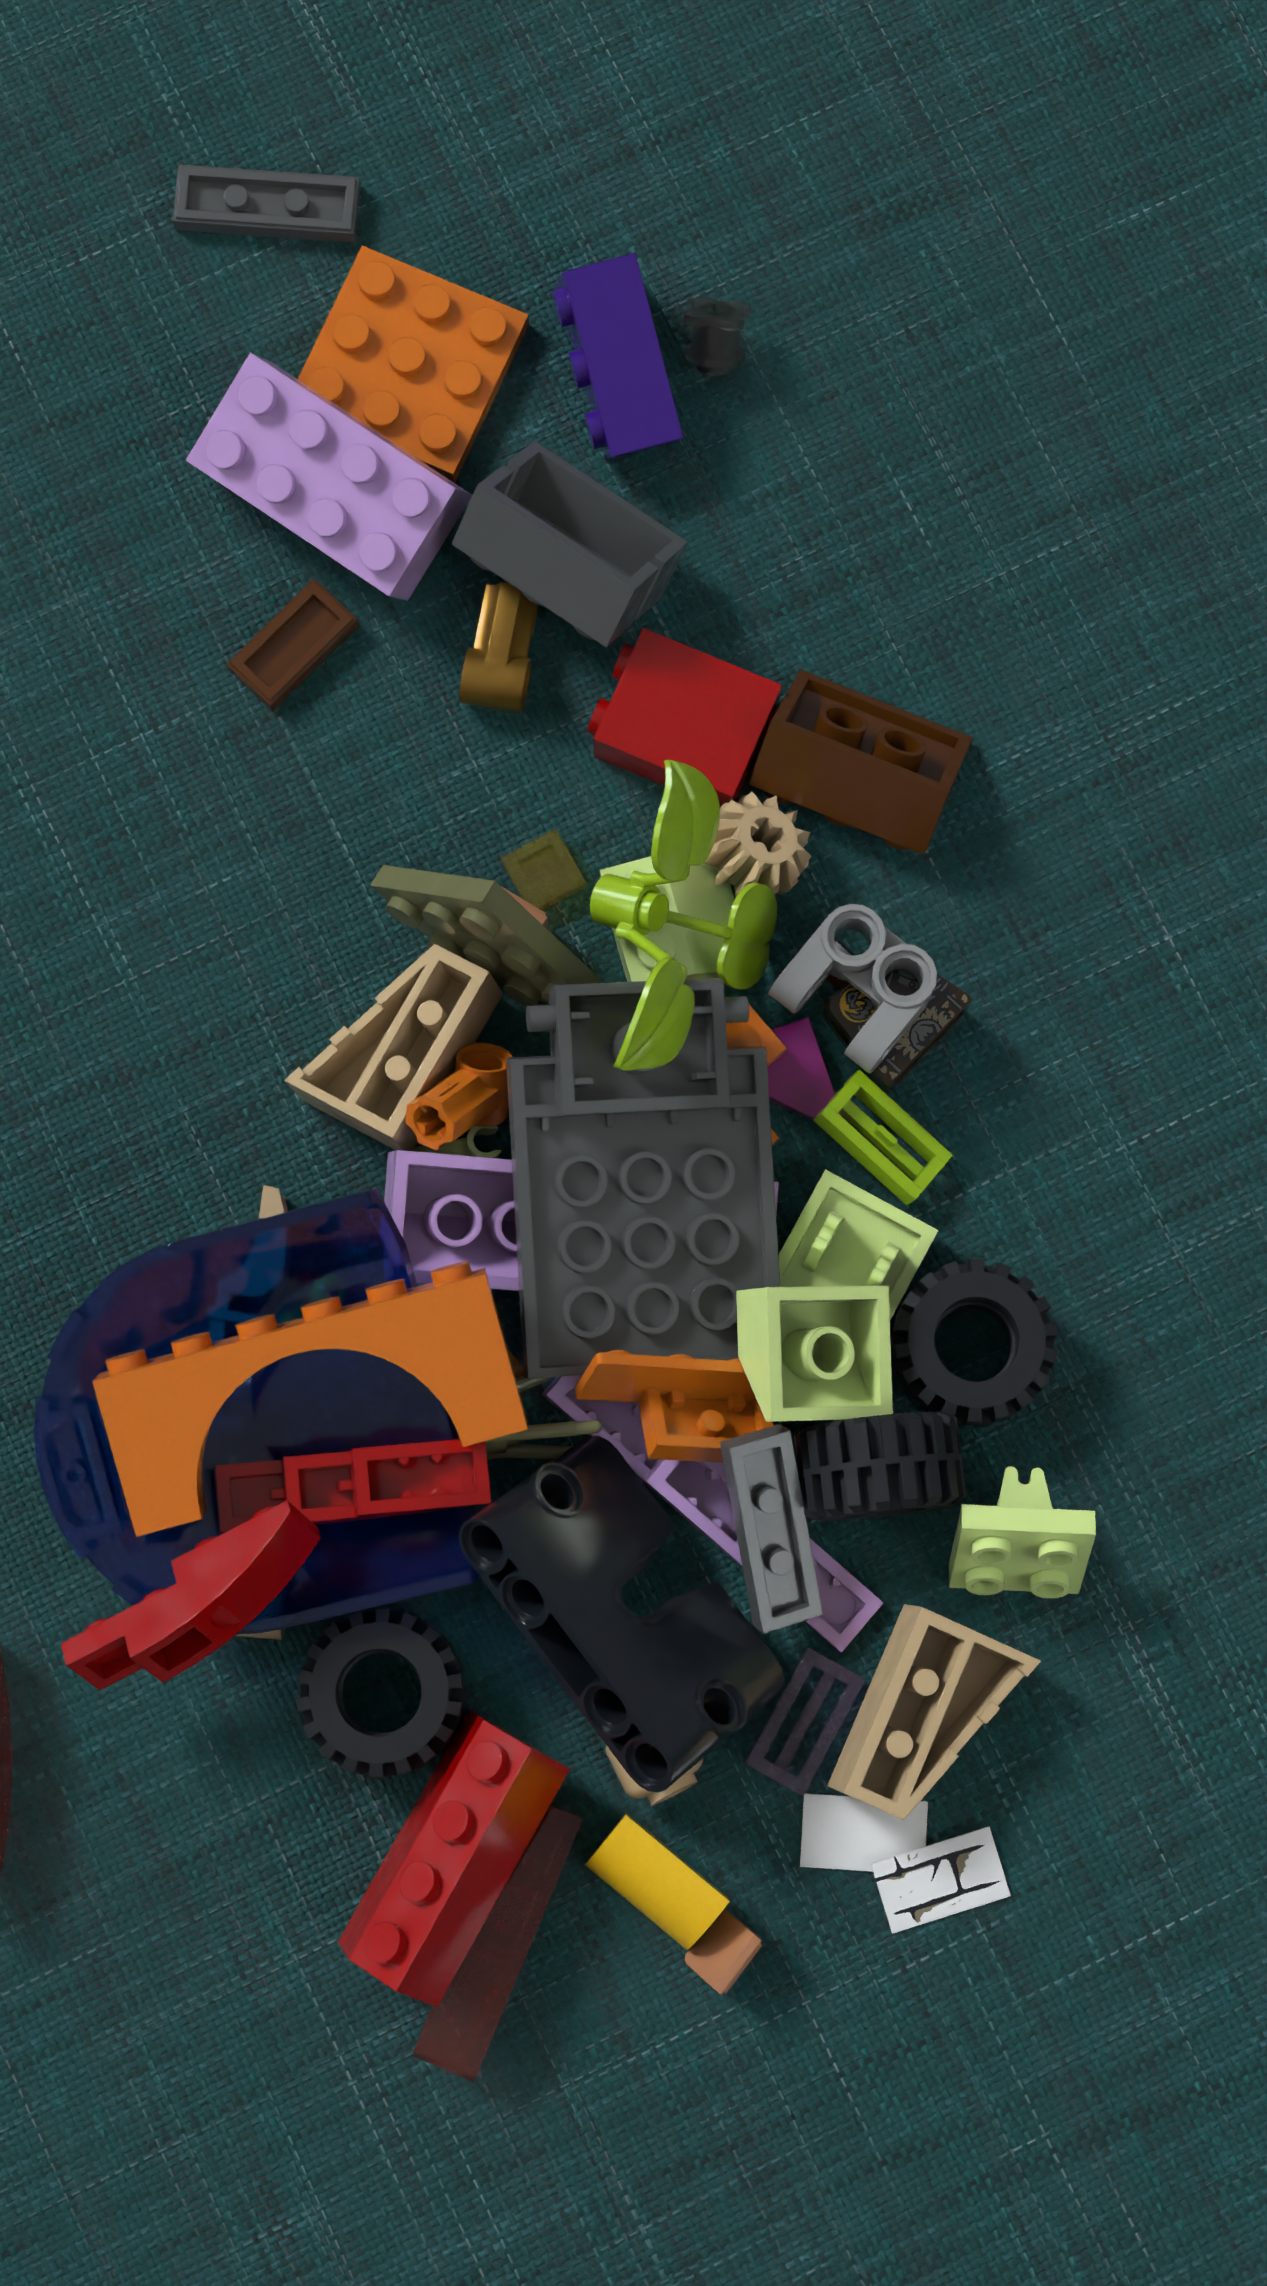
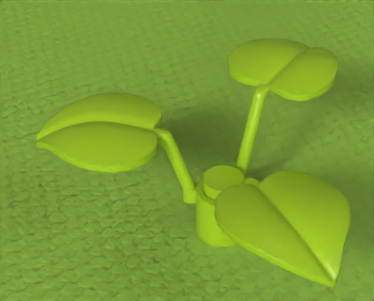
(634, 907)

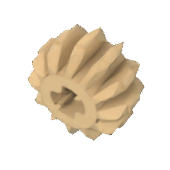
(758, 845)

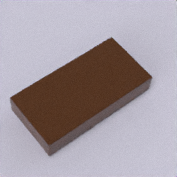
(293, 644)

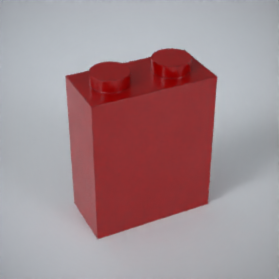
(683, 710)

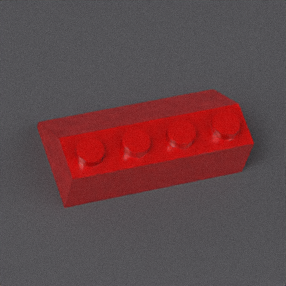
(451, 1859)

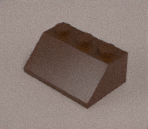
(860, 762)

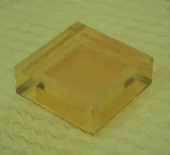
(543, 871)

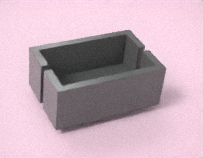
(569, 543)

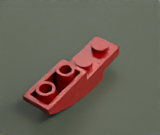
(214, 1597)

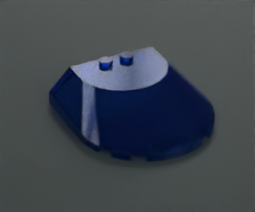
(286, 1409)

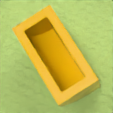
(657, 1882)

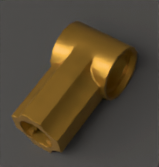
(499, 665)

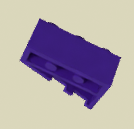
(617, 357)

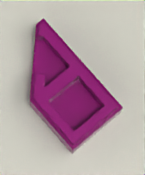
(799, 1076)

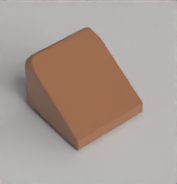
(723, 1952)

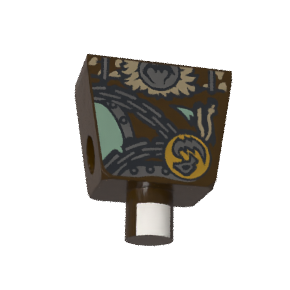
(852, 1009)

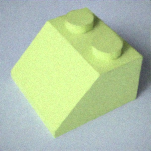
(692, 897)
(816, 1351)

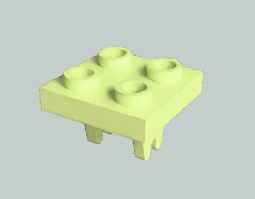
(853, 1241)
(1021, 1542)

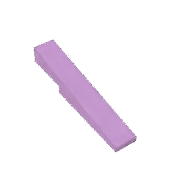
(703, 1499)

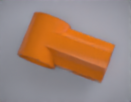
(463, 1099)

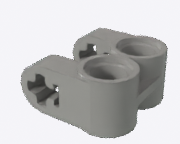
(866, 973)

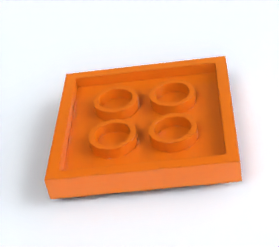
(414, 357)

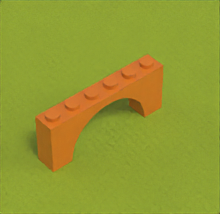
(165, 1405)

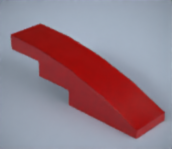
(357, 1483)

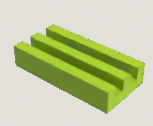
(868, 1154)

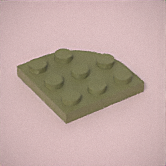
(483, 927)

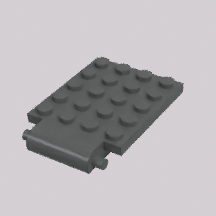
(638, 1186)

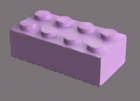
(328, 477)

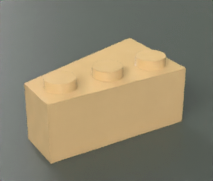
(400, 1046)
(922, 1708)

